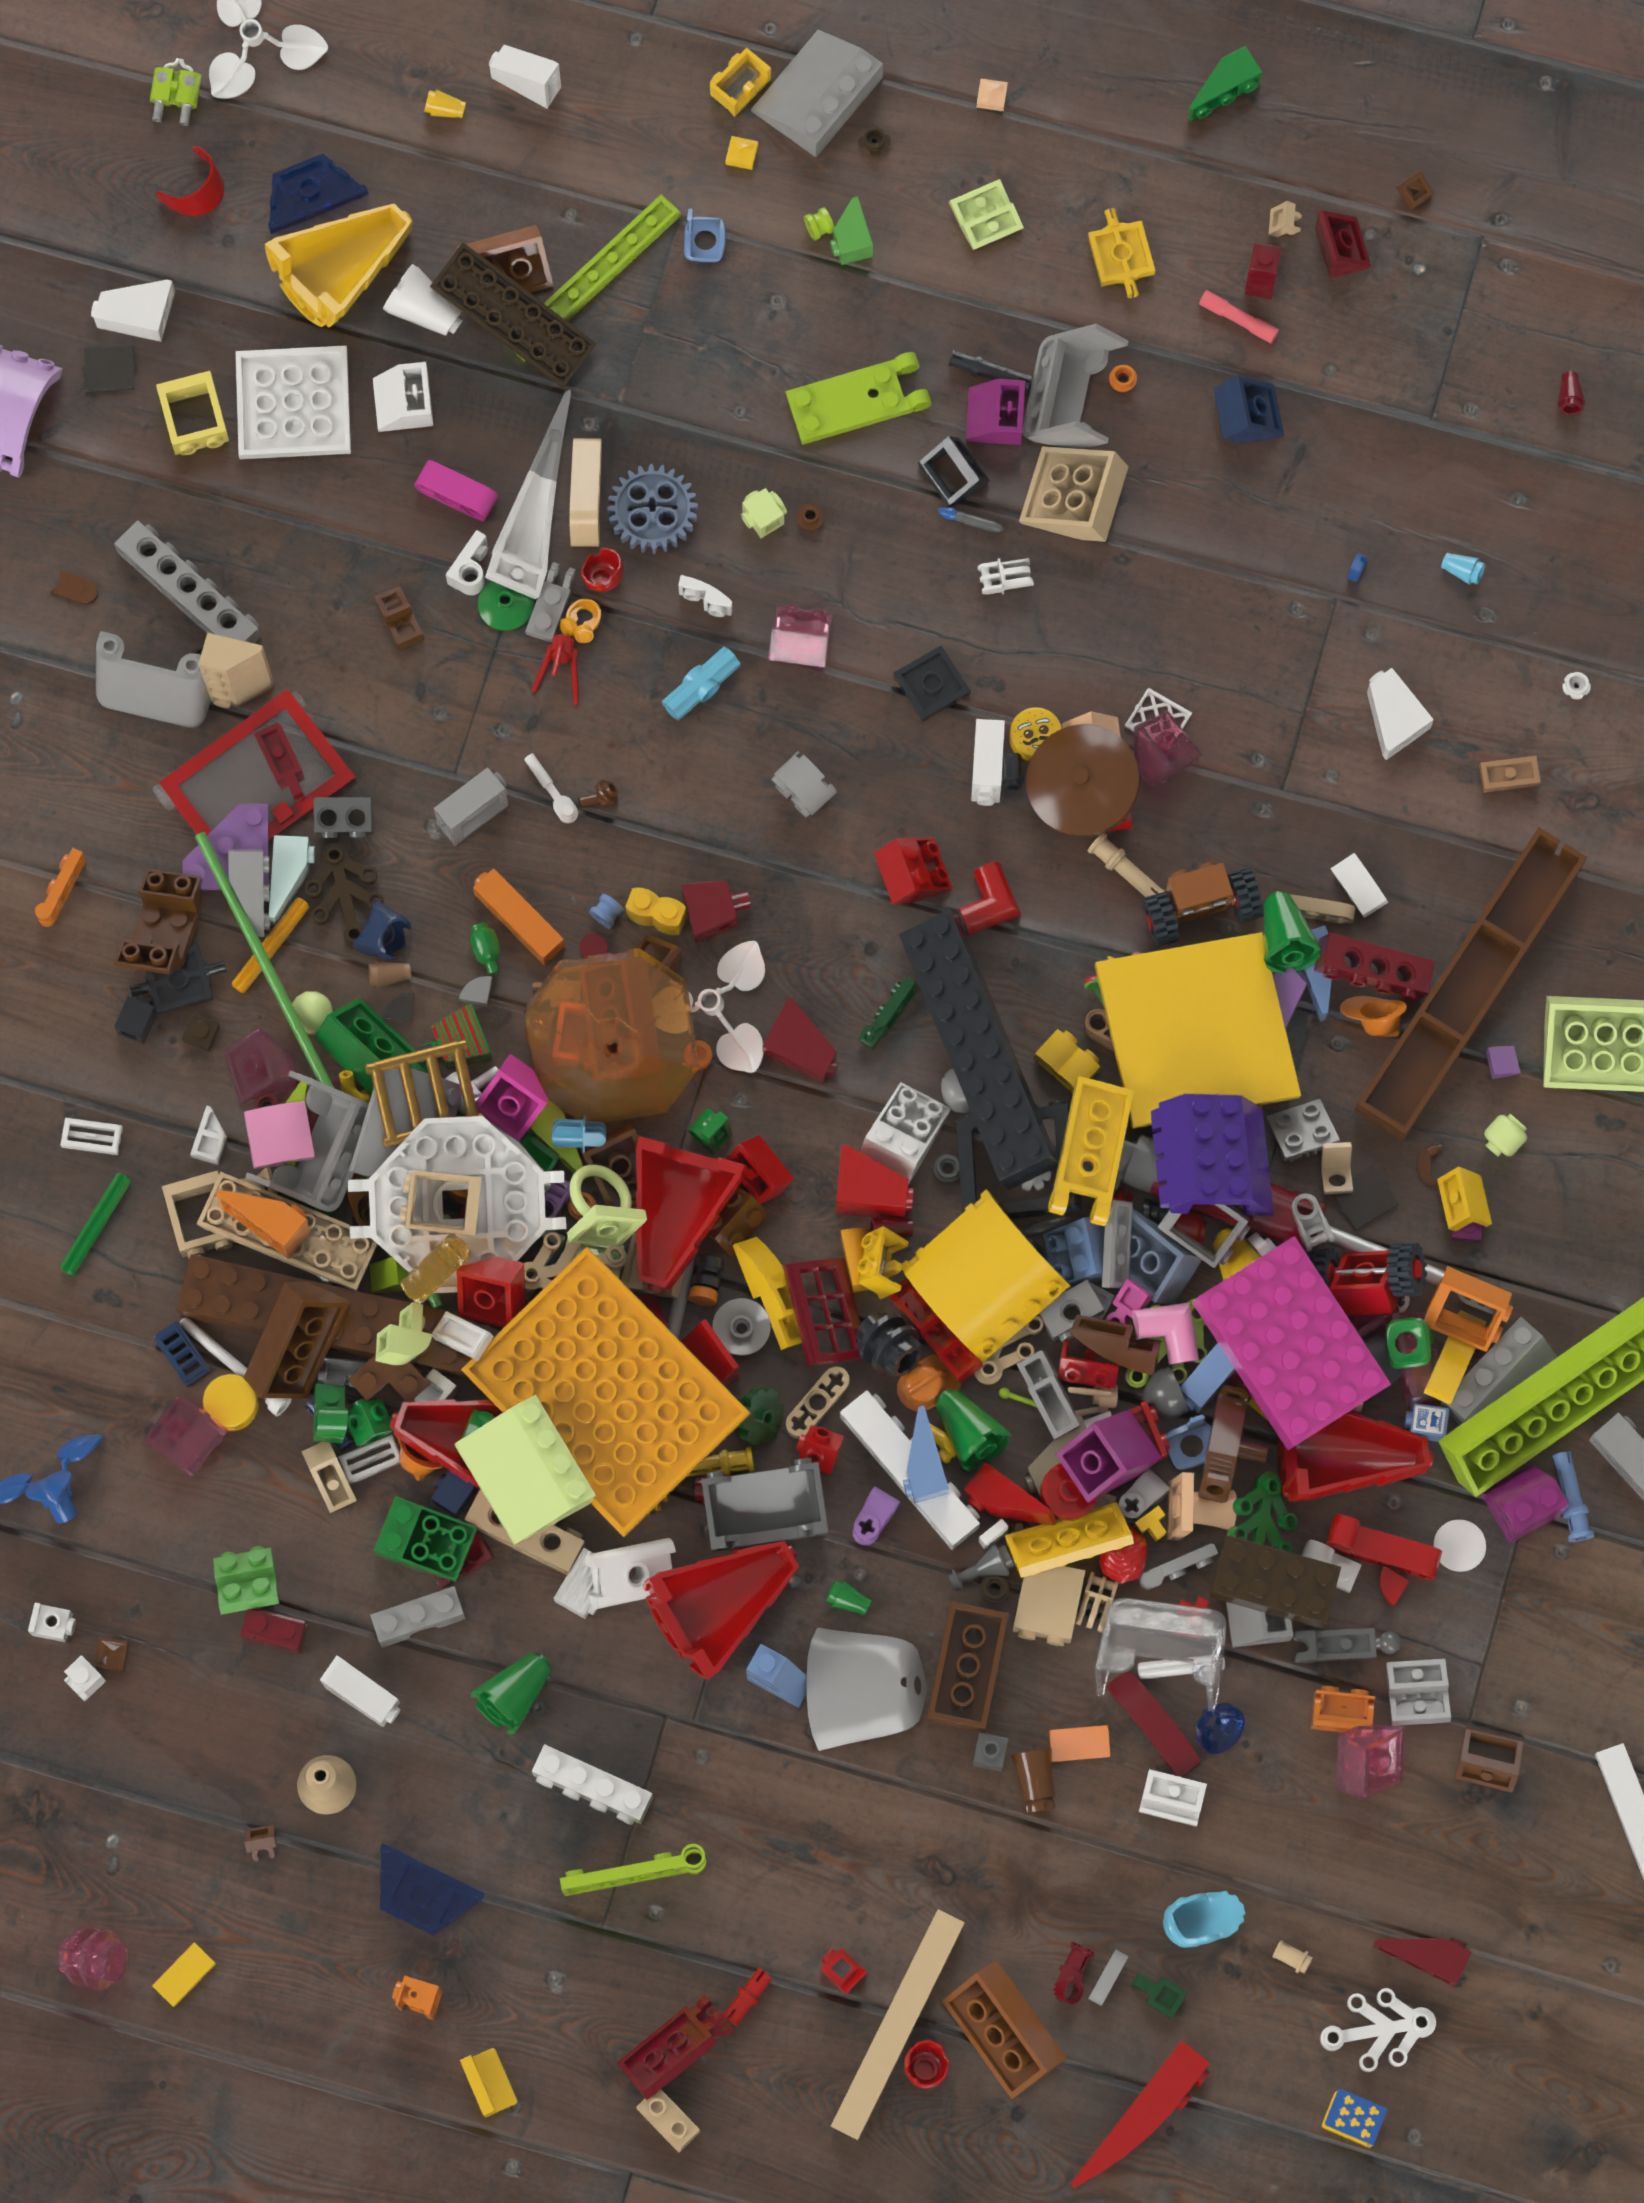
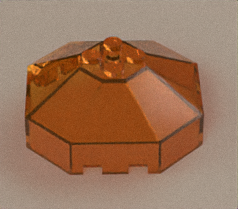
(607, 1001)

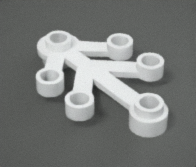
(1383, 2029)

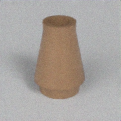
(388, 973)

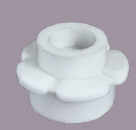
(1576, 678)

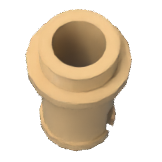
(1292, 1957)

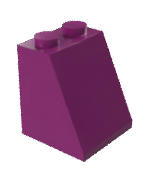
(1108, 1455)
(1525, 1502)

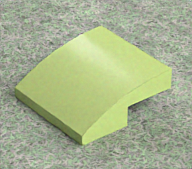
(986, 214)

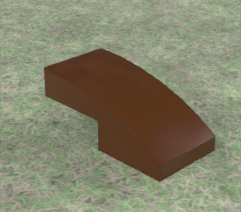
(399, 618)

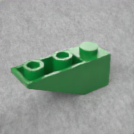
(1230, 78)

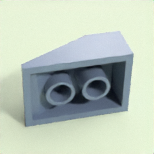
(1159, 1261)

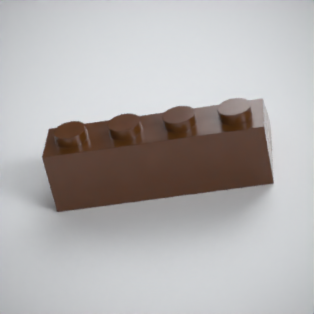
(295, 1341)

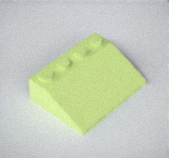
(1594, 1044)
(525, 1470)

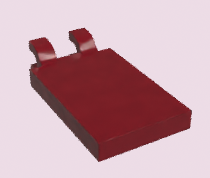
(674, 2047)

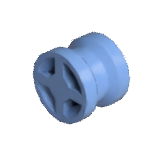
(606, 911)

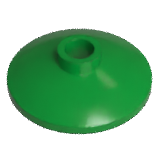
(504, 616)

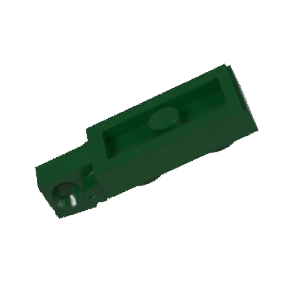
(888, 1014)

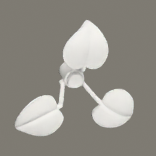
(233, 76)
(745, 969)

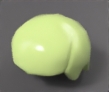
(312, 1010)

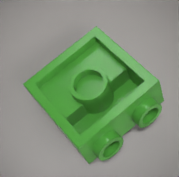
(246, 1580)

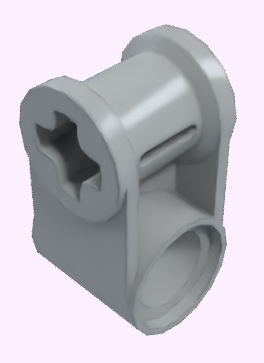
(1311, 1223)
(1145, 1494)

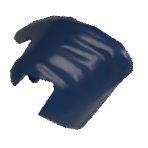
(382, 933)

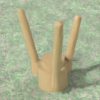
(1103, 1397)

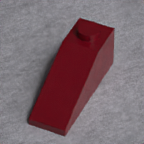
(1433, 1956)

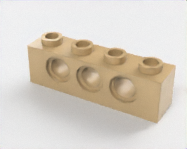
(559, 1559)

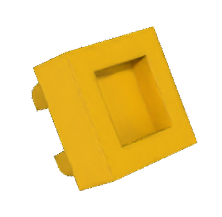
(1151, 1524)

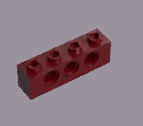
(1416, 970)

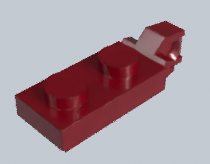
(281, 759)

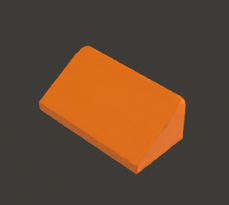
(1079, 1743)

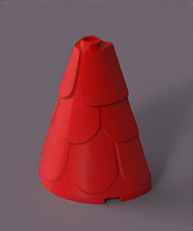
(681, 1204)
(436, 1427)
(1349, 1457)
(718, 1601)

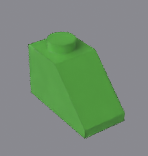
(851, 235)

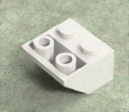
(403, 397)

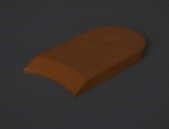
(76, 588)

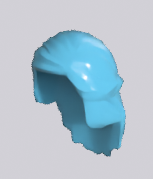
(1203, 1918)

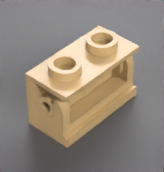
(669, 2120)

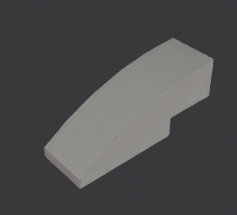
(1049, 1394)

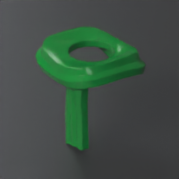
(1422, 1353)

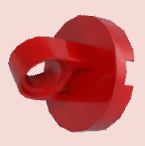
(1063, 1496)

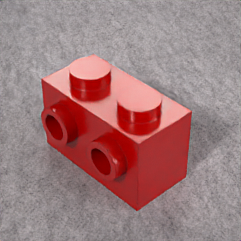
(765, 1173)

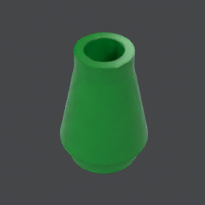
(847, 1598)

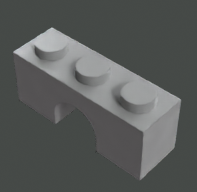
(413, 1616)

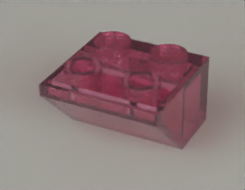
(800, 635)

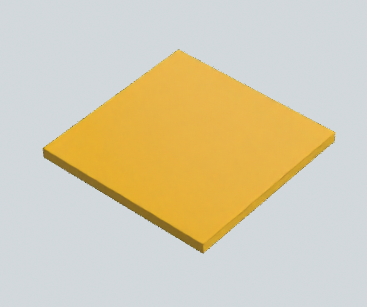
(1197, 1024)

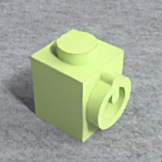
(763, 512)

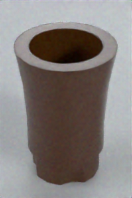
(1036, 1779)

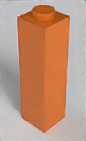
(518, 916)

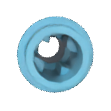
(1464, 567)

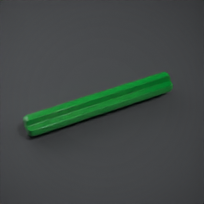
(95, 1224)

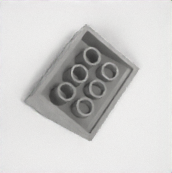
(819, 91)
(369, 1150)

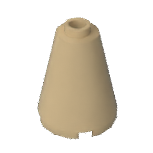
(330, 1794)

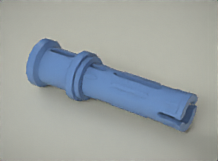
(1576, 1511)

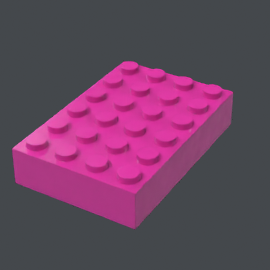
(1291, 1343)

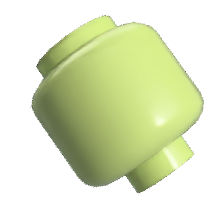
(1505, 1135)

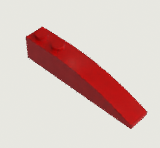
(1153, 2105)

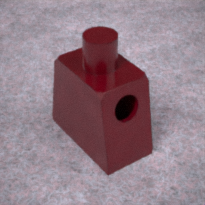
(712, 907)

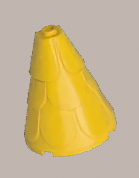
(337, 260)

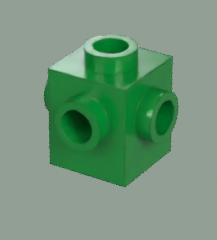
(368, 1421)

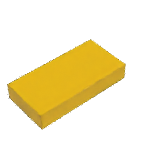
(184, 1974)

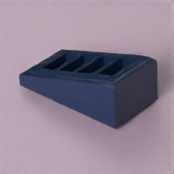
(165, 1335)

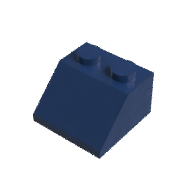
(1248, 410)

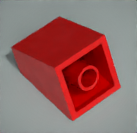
(870, 1188)

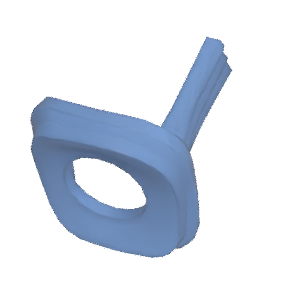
(696, 225)
(1196, 1427)

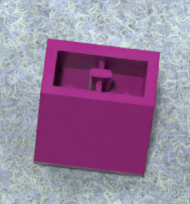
(996, 412)

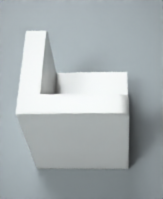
(439, 1389)

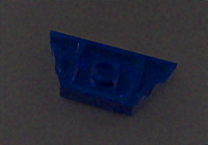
(309, 191)
(422, 1893)

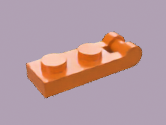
(60, 888)

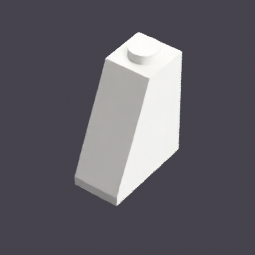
(526, 74)
(135, 309)
(1395, 712)
(360, 1692)

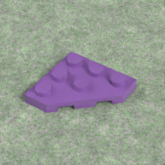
(242, 829)

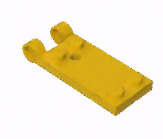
(1095, 1136)

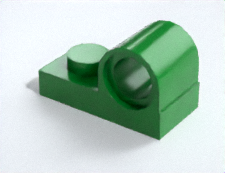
(711, 1130)
(329, 1413)

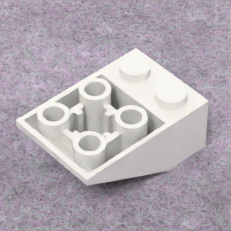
(905, 1131)

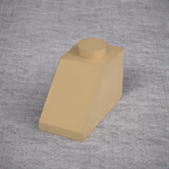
(329, 1476)

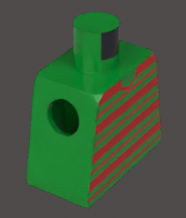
(461, 1026)

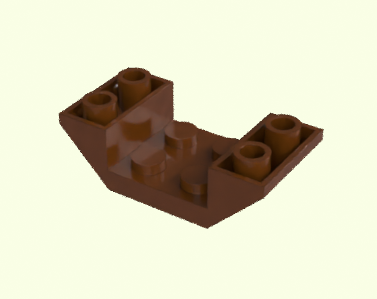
(164, 923)

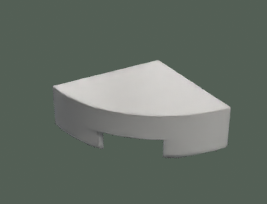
(477, 991)

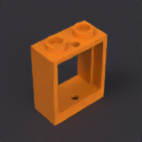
(1461, 1327)

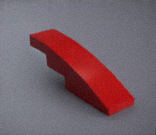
(935, 1333)

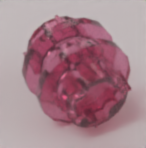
(93, 1958)

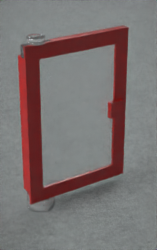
(237, 773)

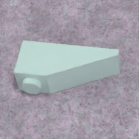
(289, 870)

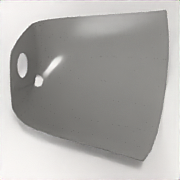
(858, 1687)

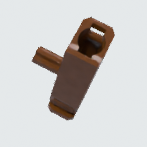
(1225, 1445)

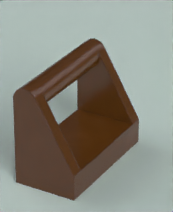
(1486, 1770)

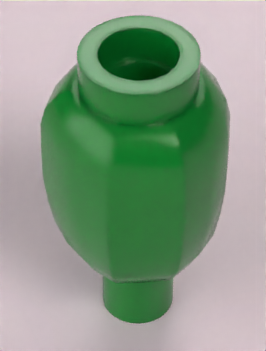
(485, 946)

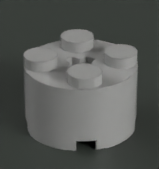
(804, 783)

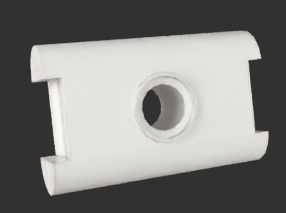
(612, 1568)

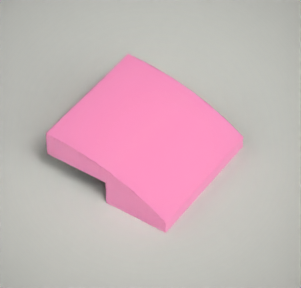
(279, 1134)

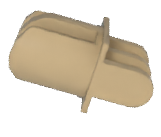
(1098, 1599)

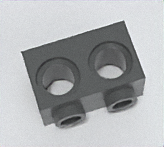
(343, 808)

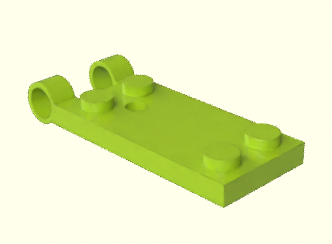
(844, 402)
(662, 1866)

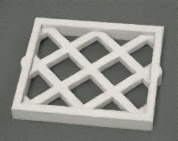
(1167, 703)

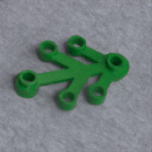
(1262, 1520)

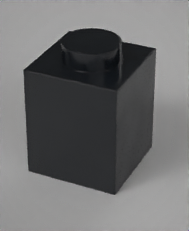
(136, 1019)

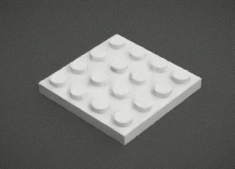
(293, 402)

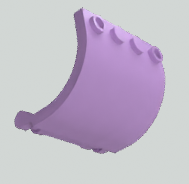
(21, 390)

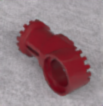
(1072, 1973)

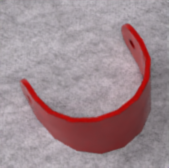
(202, 200)

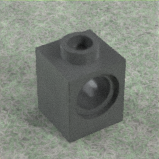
(990, 1752)

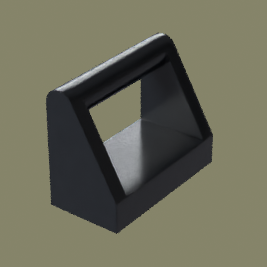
(966, 464)

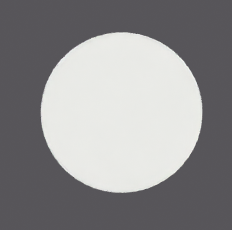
(1461, 1545)

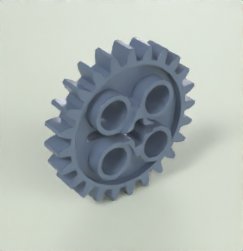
(652, 485)

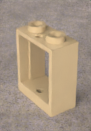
(186, 1189)
(472, 1202)

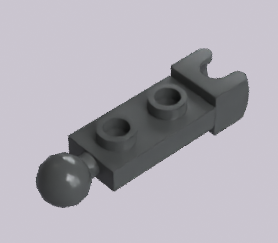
(1344, 1644)

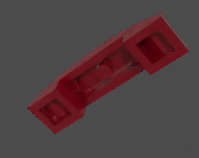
(1154, 1723)

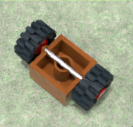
(1200, 895)

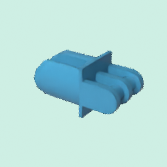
(578, 1133)

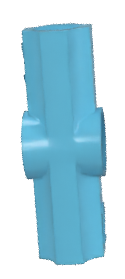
(701, 683)

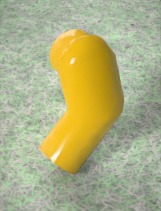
(348, 1086)
(946, 1450)

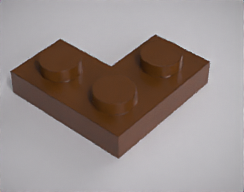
(375, 1375)

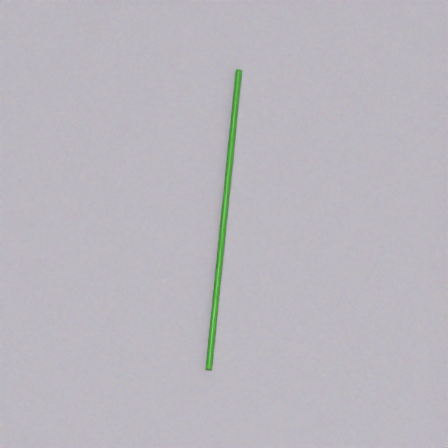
(272, 977)

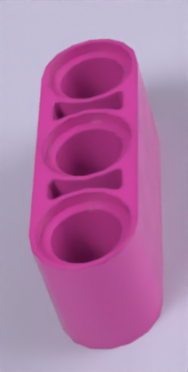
(456, 490)

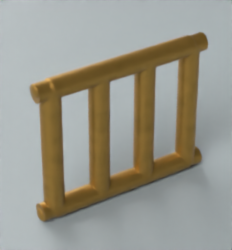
(403, 1063)

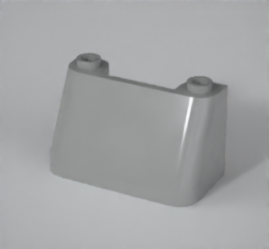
(149, 690)

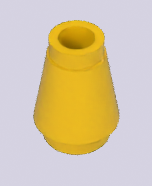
(444, 105)

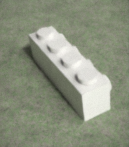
(592, 1784)

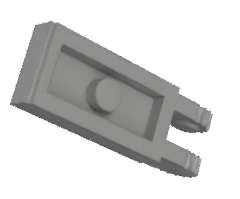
(550, 605)
(1176, 1567)

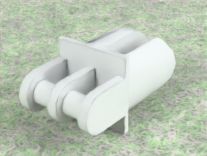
(1010, 575)

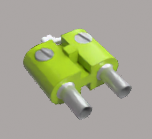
(175, 88)

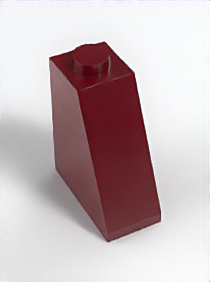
(1262, 270)
(800, 1044)

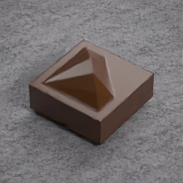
(1414, 190)
(111, 1654)

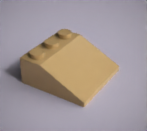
(1074, 492)

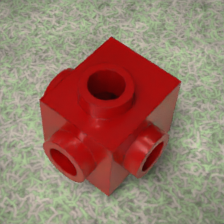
(821, 1447)

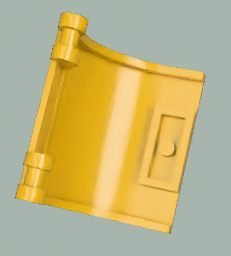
(984, 1277)

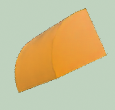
(853, 1252)

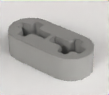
(1108, 1977)

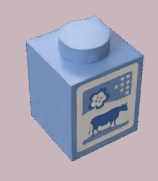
(1427, 1421)

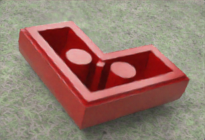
(997, 902)

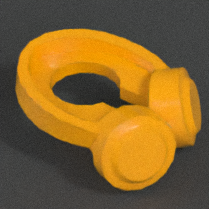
(584, 632)

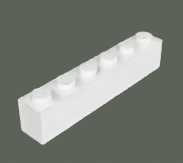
(891, 1449)

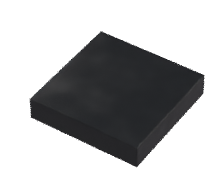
(931, 683)

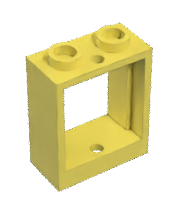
(187, 388)

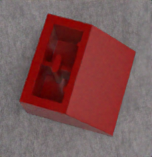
(912, 870)

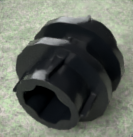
(888, 1344)

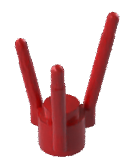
(560, 651)

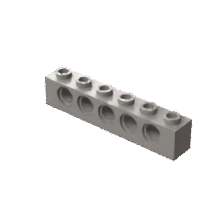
(139, 539)

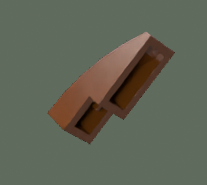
(1117, 1344)

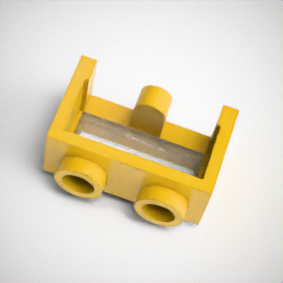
(740, 81)
(876, 1261)

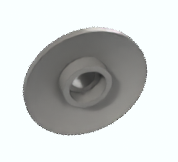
(742, 1312)

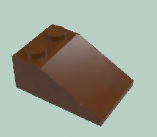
(619, 1156)

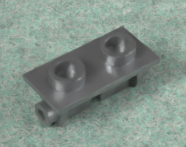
(337, 1371)

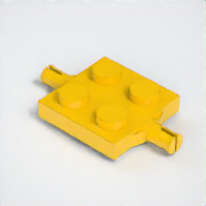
(1121, 253)

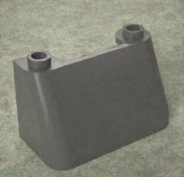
(764, 1506)

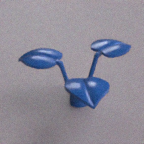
(55, 1489)

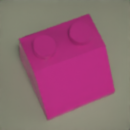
(512, 1098)

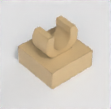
(1282, 220)

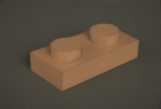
(1509, 774)

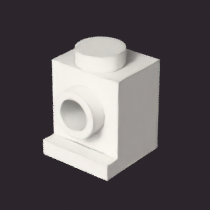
(38, 1623)
(83, 1678)

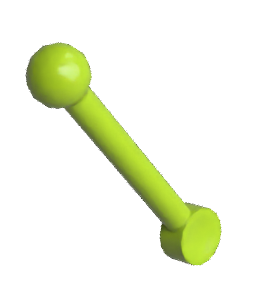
(1004, 1393)

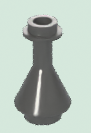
(993, 1563)

